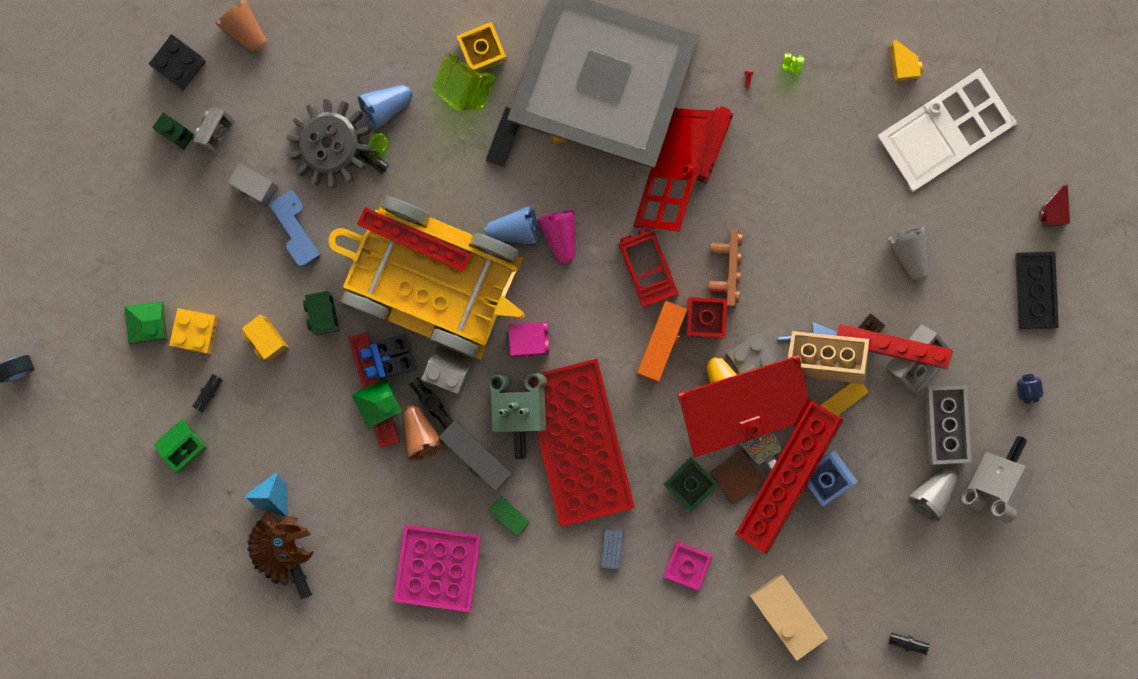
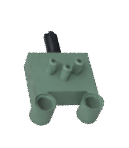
(518, 410)

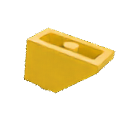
(904, 62)

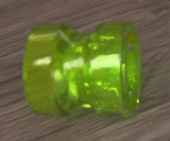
(792, 63)
(380, 147)

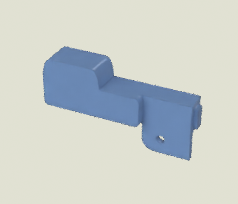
(300, 245)

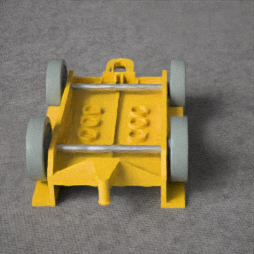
(426, 294)

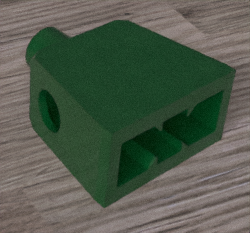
(173, 130)

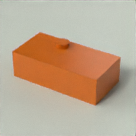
(661, 341)

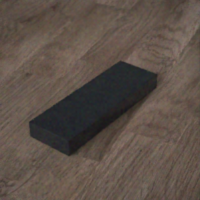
(503, 140)

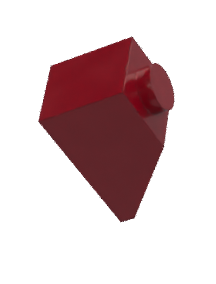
(1056, 209)

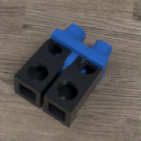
(382, 361)

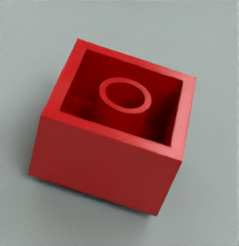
(706, 317)

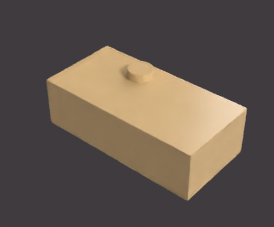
(788, 617)

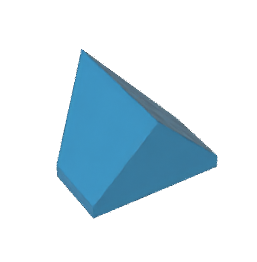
(270, 495)

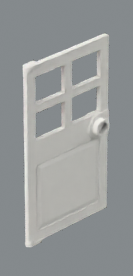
(930, 139)

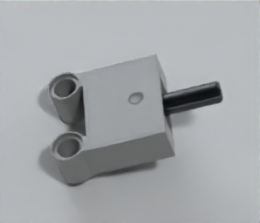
(1000, 480)

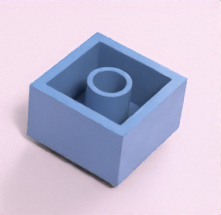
(830, 479)

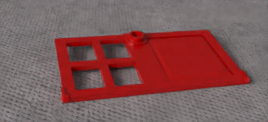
(677, 160)

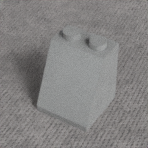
(448, 370)

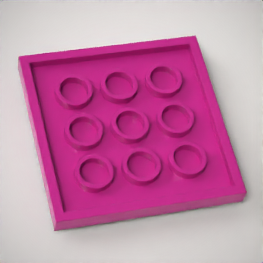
(437, 568)

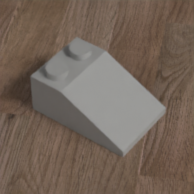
(213, 129)

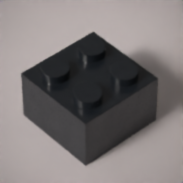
(177, 62)

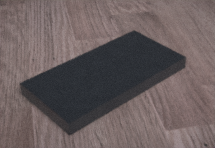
(1037, 290)

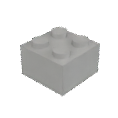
(255, 186)

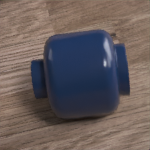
(1029, 388)

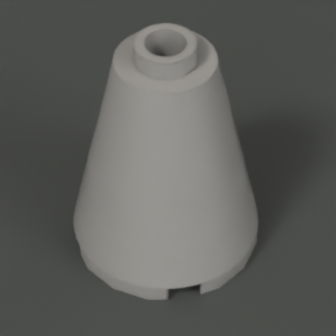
(912, 252)
(934, 494)

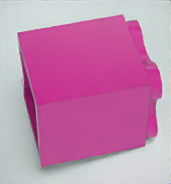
(528, 339)

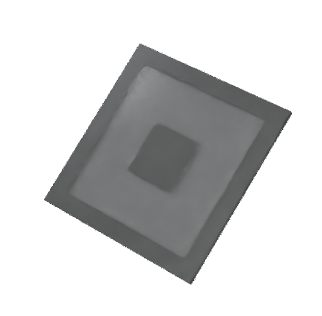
(603, 79)

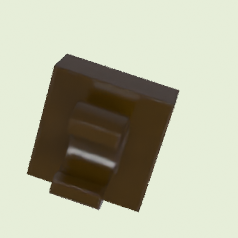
(871, 323)

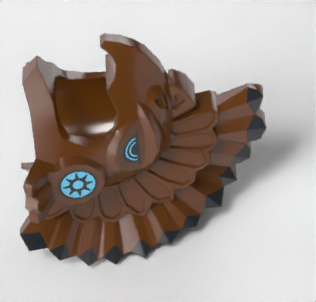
(274, 547)

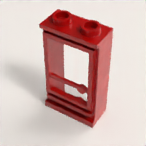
(715, 140)
(658, 291)

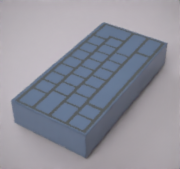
(612, 549)

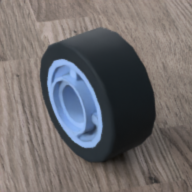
(15, 368)

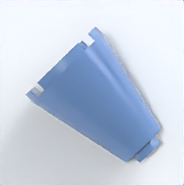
(384, 104)
(515, 227)

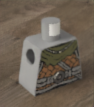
(762, 449)

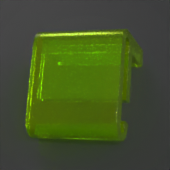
(462, 85)

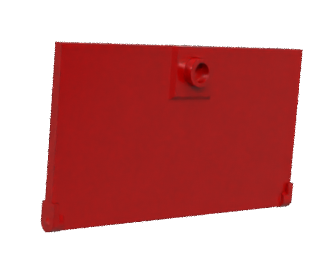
(744, 406)

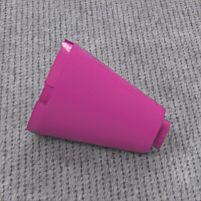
(560, 234)

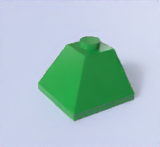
(146, 323)
(377, 403)

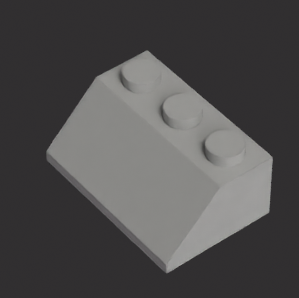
(912, 374)

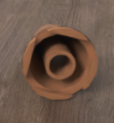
(243, 27)
(419, 434)

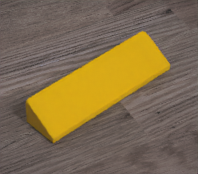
(845, 398)

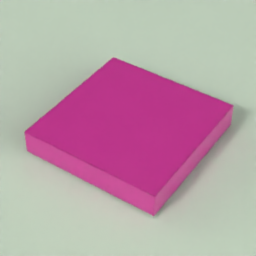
(687, 566)

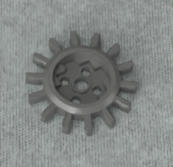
(334, 160)

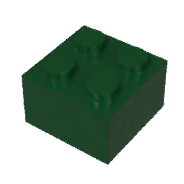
(321, 313)
(690, 484)

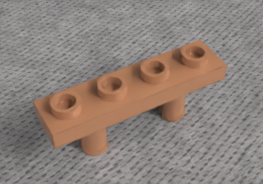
(735, 259)

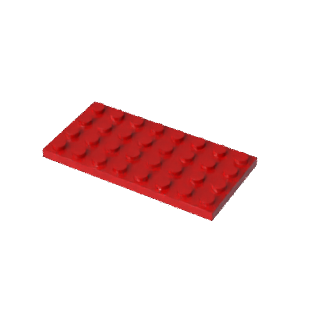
(582, 445)

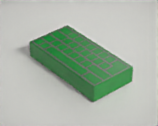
(509, 515)

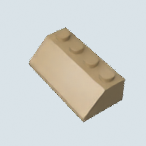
(831, 356)

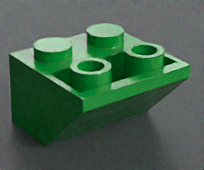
(180, 446)

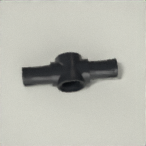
(424, 394)

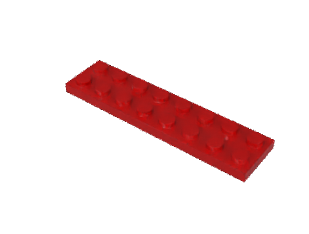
(789, 477)

